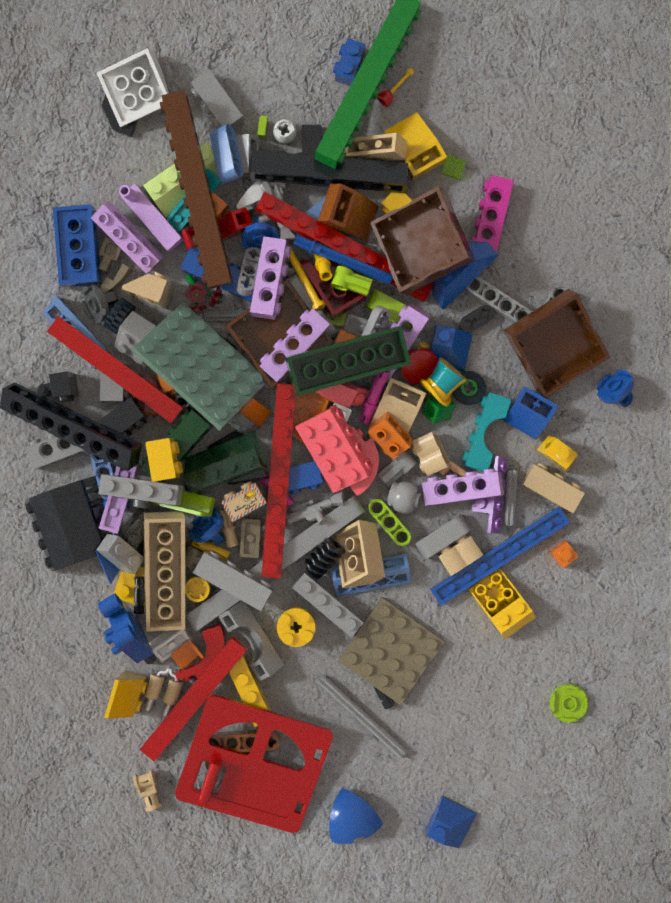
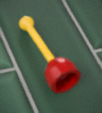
(386, 96)

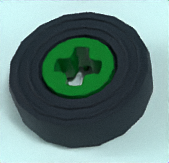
(473, 396)

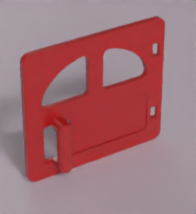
(252, 785)

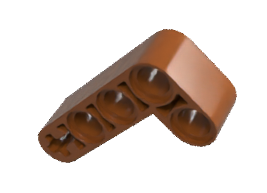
(243, 745)

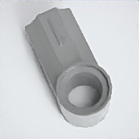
(396, 468)

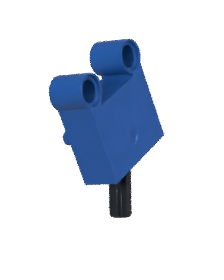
(125, 630)

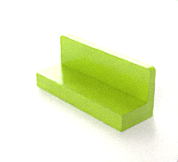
(193, 504)

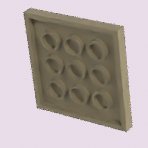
(391, 651)

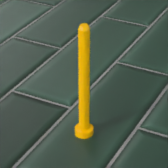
(317, 303)

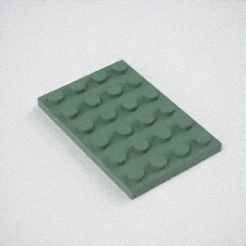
(200, 365)

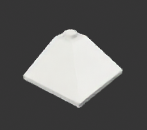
(134, 86)

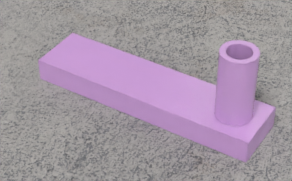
(151, 216)
(116, 506)

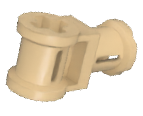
(147, 787)

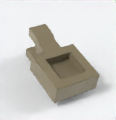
(110, 252)

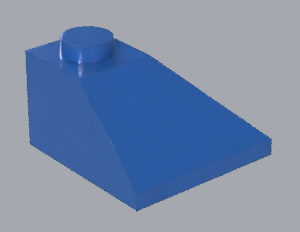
(451, 345)
(449, 823)

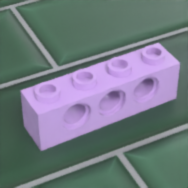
(127, 237)
(270, 248)
(310, 318)
(417, 318)
(433, 496)

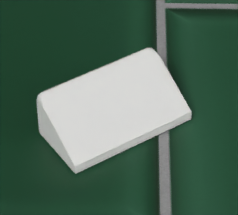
(168, 643)

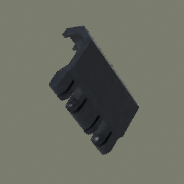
(67, 523)

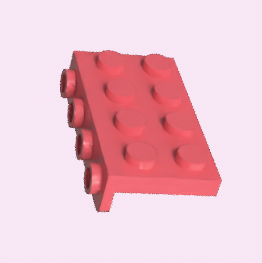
(335, 449)

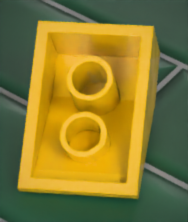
(126, 695)

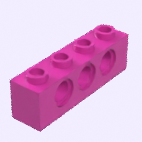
(503, 188)

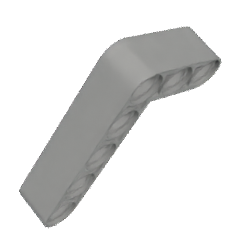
(500, 297)

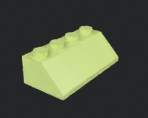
(166, 188)

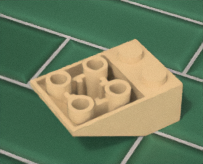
(401, 402)

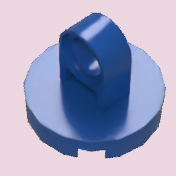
(253, 234)
(615, 388)
(207, 528)

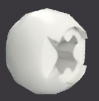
(281, 125)

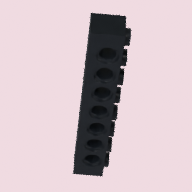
(71, 426)

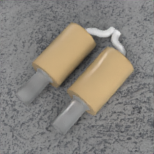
(154, 688)

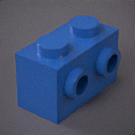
(351, 58)

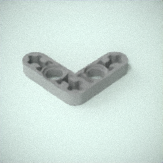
(252, 263)

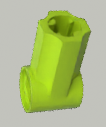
(346, 279)

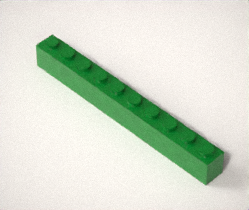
(366, 82)

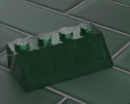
(223, 463)

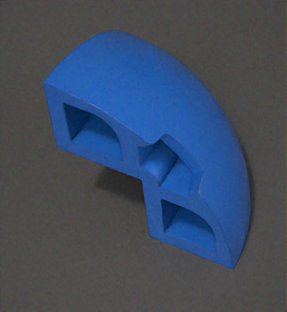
(352, 818)

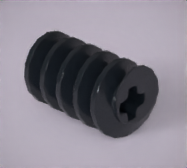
(324, 558)

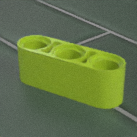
(380, 299)
(396, 528)

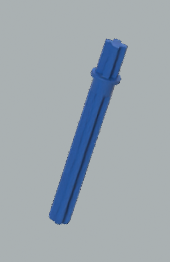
(328, 253)

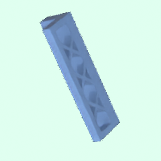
(71, 317)
(392, 567)

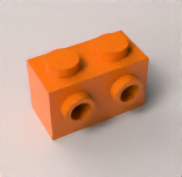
(390, 435)

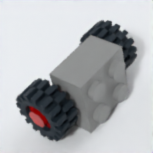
(128, 327)

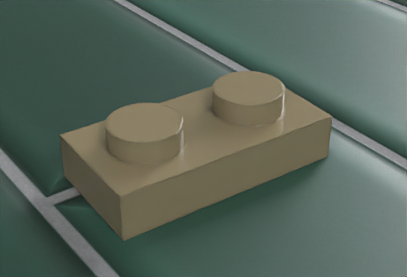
(250, 538)

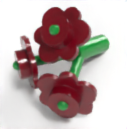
(197, 293)

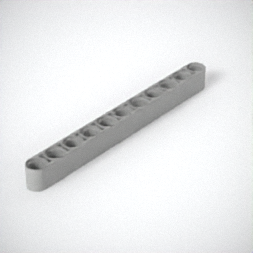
(292, 551)

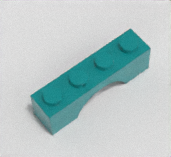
(493, 408)

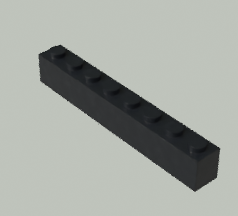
(305, 170)

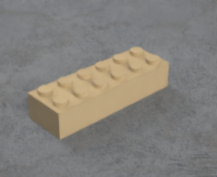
(164, 571)

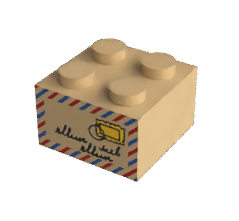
(244, 501)

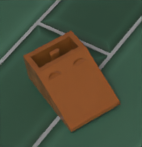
(348, 211)

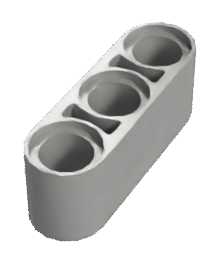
(442, 536)

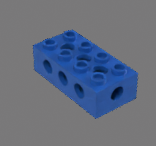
(65, 239)

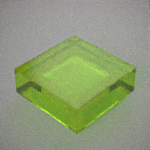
(454, 167)

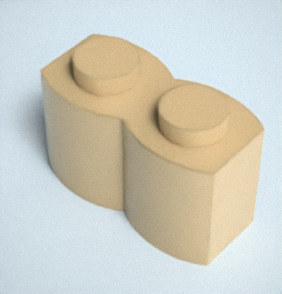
(431, 453)
(459, 555)

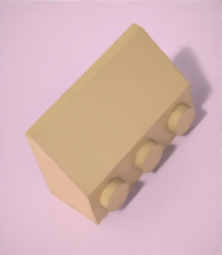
(151, 289)
(362, 557)

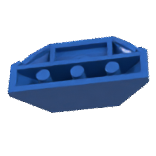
(451, 285)

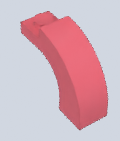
(346, 394)
(371, 453)

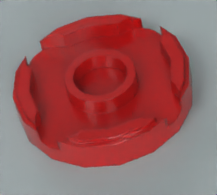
(421, 367)

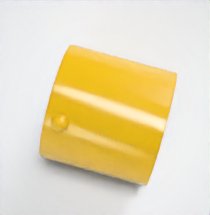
(197, 589)

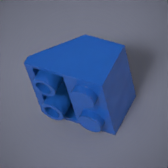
(530, 412)

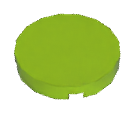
(568, 703)

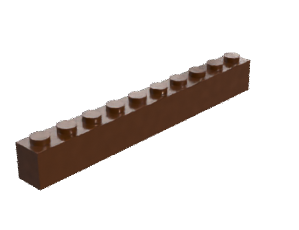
(197, 189)

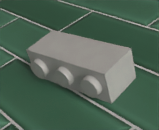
(216, 100)

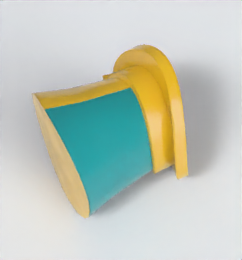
(443, 381)

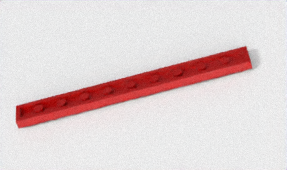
(323, 234)
(279, 481)

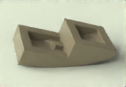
(111, 285)

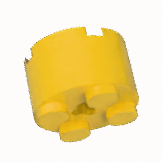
(296, 637)

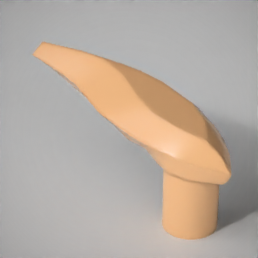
(456, 469)

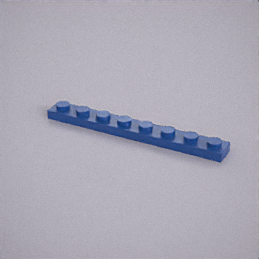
(500, 555)

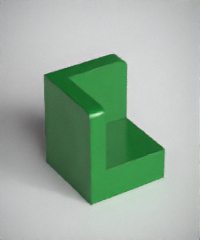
(436, 411)

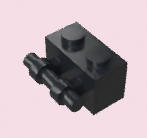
(61, 386)

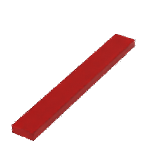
(114, 369)
(193, 698)

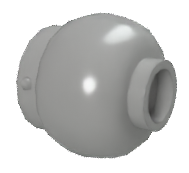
(404, 497)

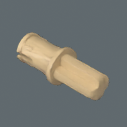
(228, 530)

